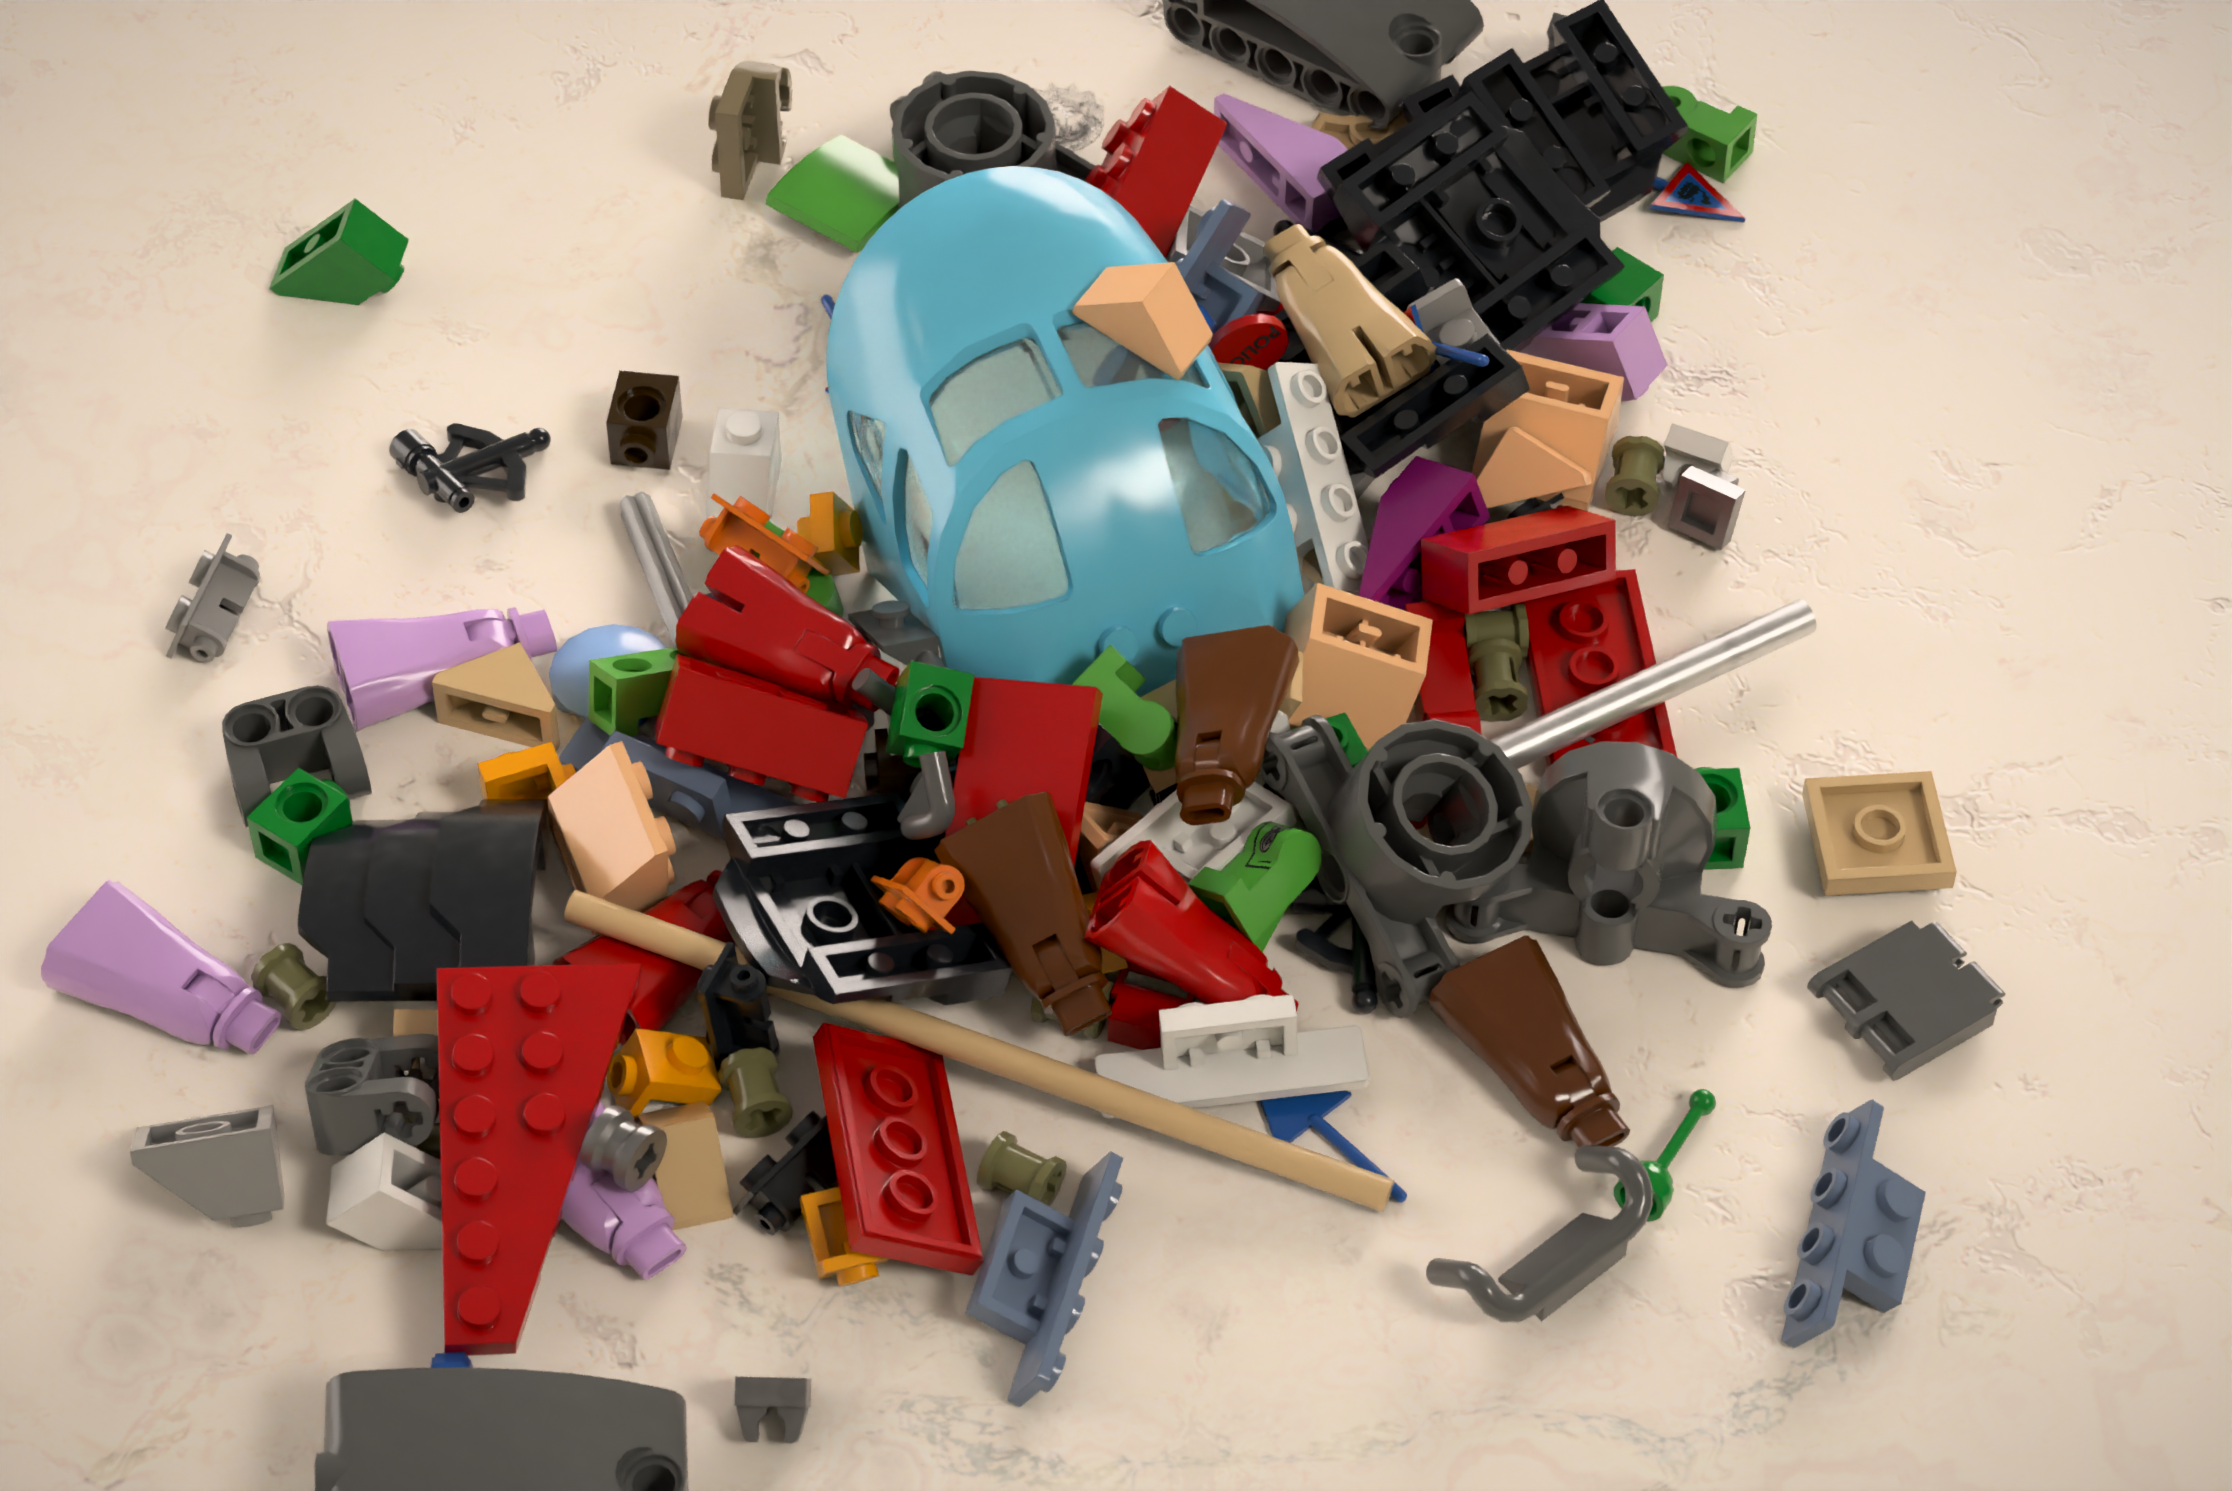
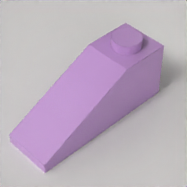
(1280, 158)
(1605, 340)

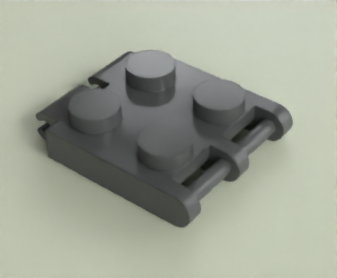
(1910, 996)

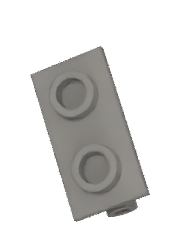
(200, 621)

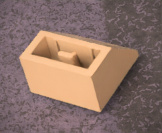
(1565, 409)
(1358, 660)
(610, 834)

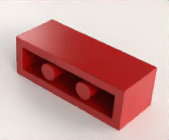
(1518, 559)

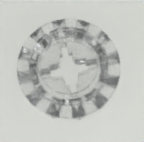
(1083, 114)

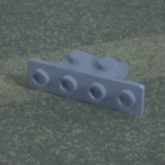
(1210, 284)
(679, 790)
(1856, 1232)
(1036, 1273)

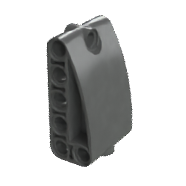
(1333, 52)
(499, 1432)

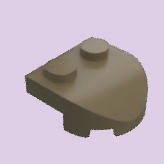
(749, 123)

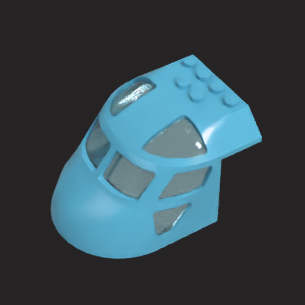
(1029, 467)

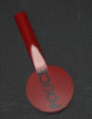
(1251, 341)

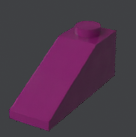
(1417, 505)

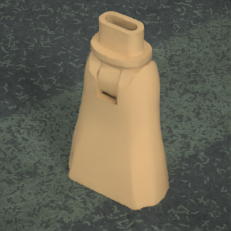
(1345, 323)

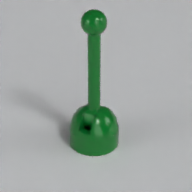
(1701, 1103)

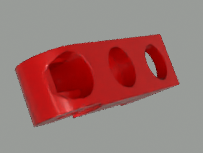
(1448, 684)

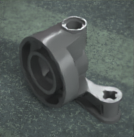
(972, 125)
(1378, 858)
(1622, 867)

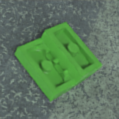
(840, 192)

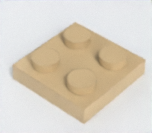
(1878, 833)

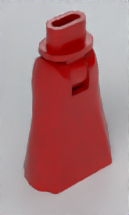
(776, 633)
(1162, 925)
(663, 981)

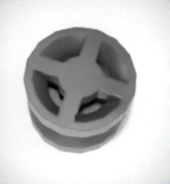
(623, 1148)

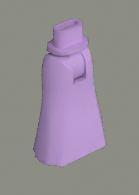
(391, 662)
(140, 964)
(623, 1222)

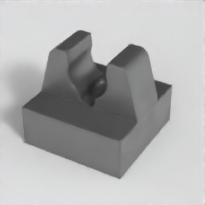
(1707, 506)
(758, 1394)

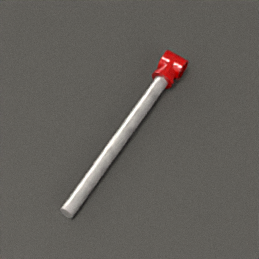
(1655, 685)

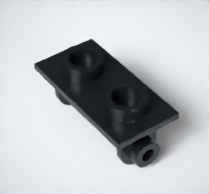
(735, 1007)
(777, 1186)

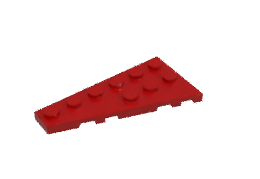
(516, 1099)

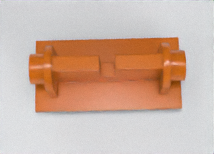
(744, 526)
(922, 893)

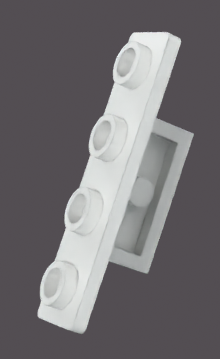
(1315, 475)
(1209, 845)
(1240, 1055)

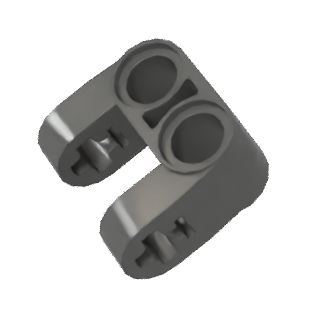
(288, 732)
(361, 1083)

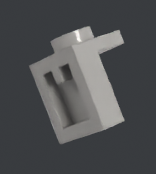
(1450, 318)

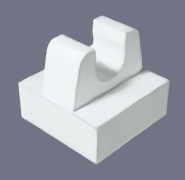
(1692, 448)

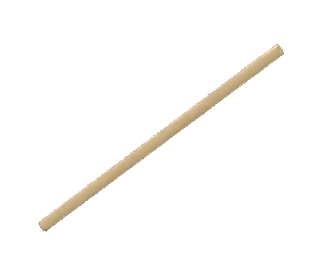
(1010, 1062)

